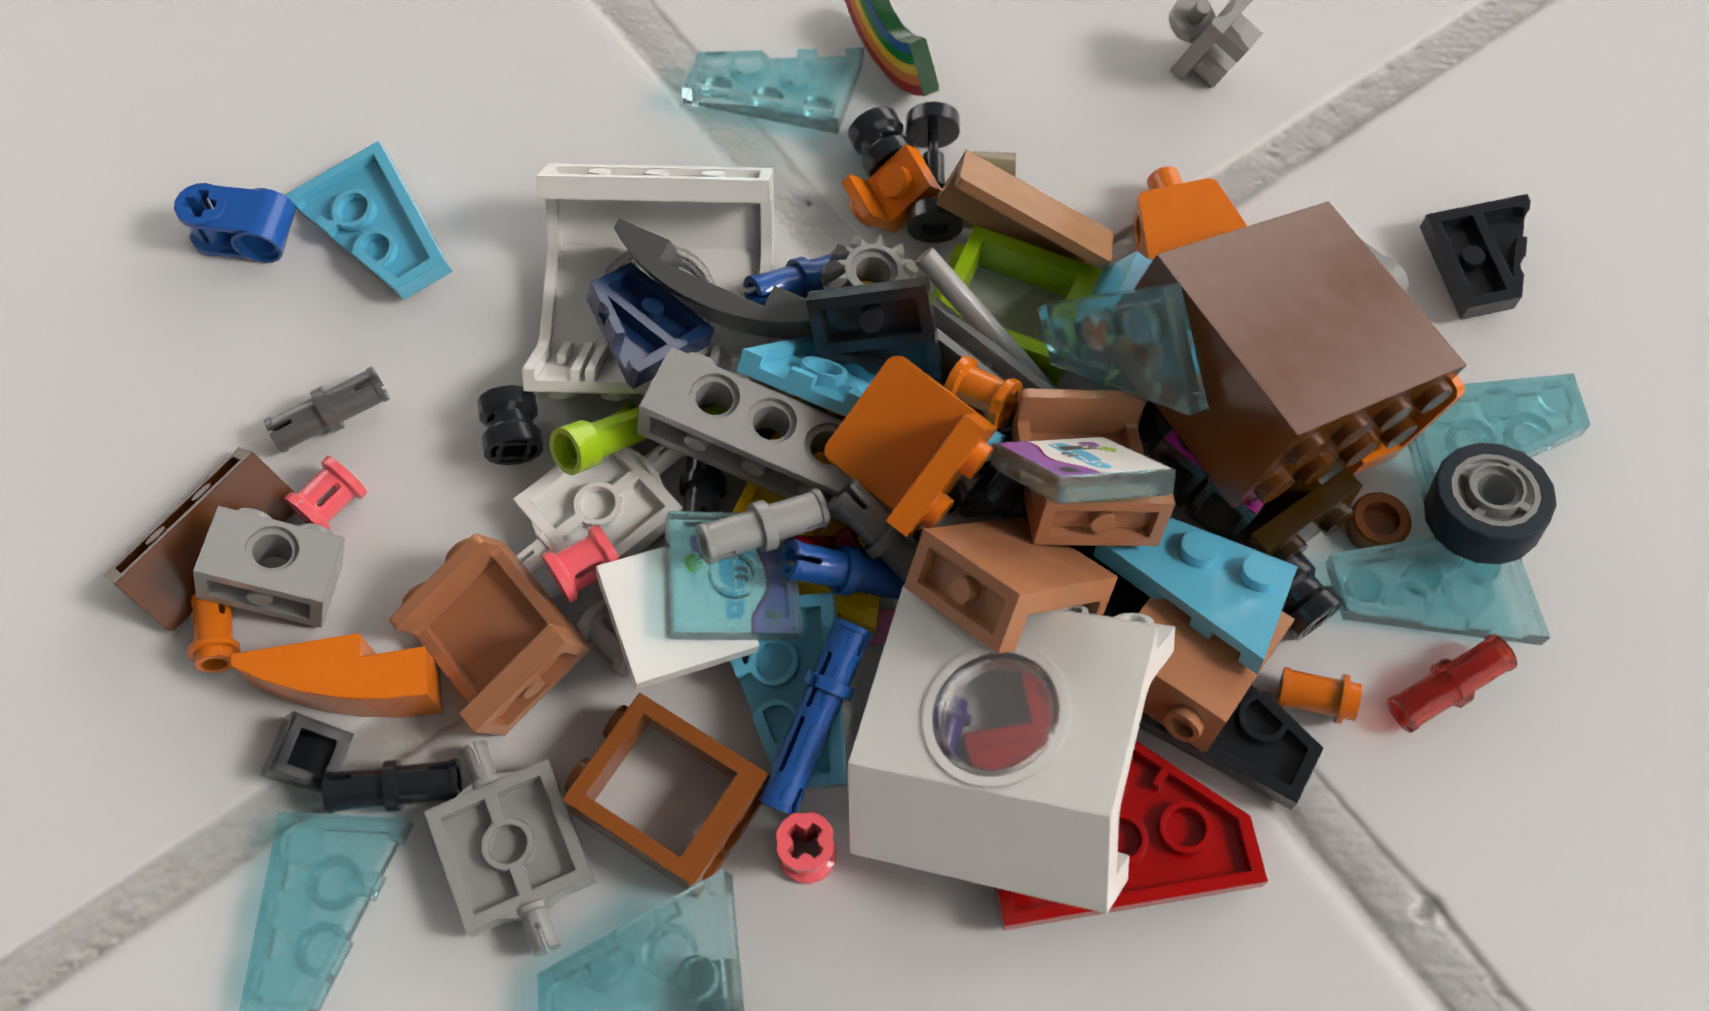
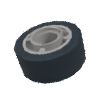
(1489, 503)

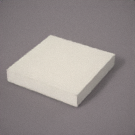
(639, 611)

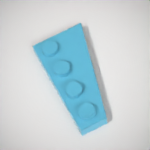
(799, 371)

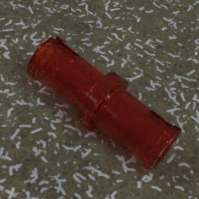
(1452, 683)

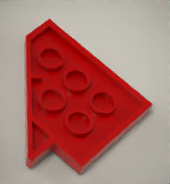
(1178, 844)

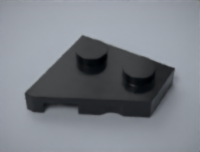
(1480, 253)
(877, 322)

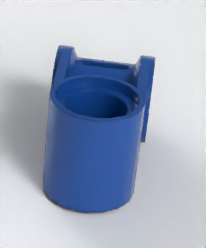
(241, 225)

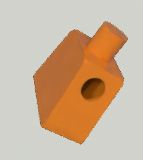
(1180, 212)

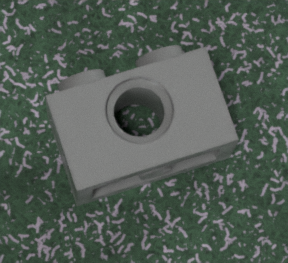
(297, 591)

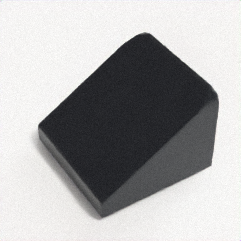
(305, 752)

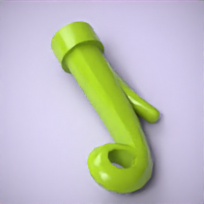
(585, 444)

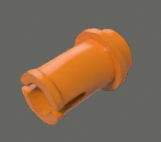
(212, 636)
(1320, 694)

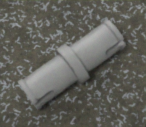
(762, 526)

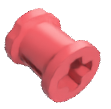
(332, 474)
(576, 565)
(806, 828)

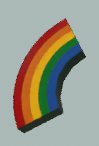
(893, 47)

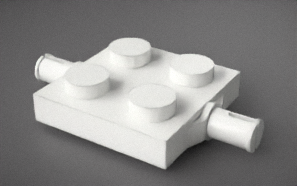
(618, 495)

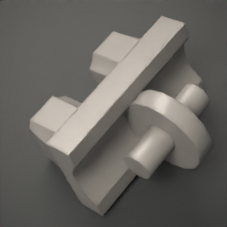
(1215, 40)

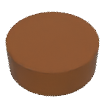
(1378, 521)

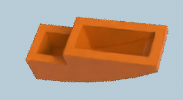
(346, 677)

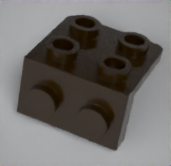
(1298, 515)

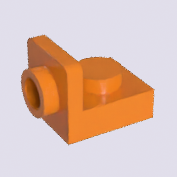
(891, 190)

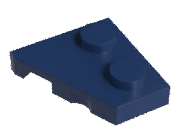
(643, 322)

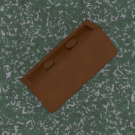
(161, 565)

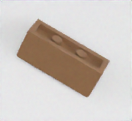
(1011, 207)

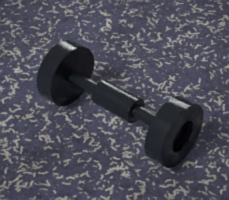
(933, 127)

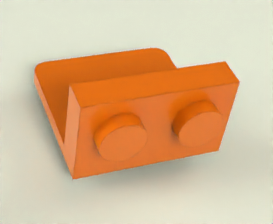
(910, 444)

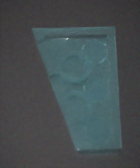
(789, 91)
(1129, 342)
(311, 903)

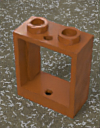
(718, 832)

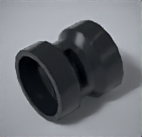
(877, 137)
(510, 425)
(1309, 600)

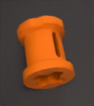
(983, 391)

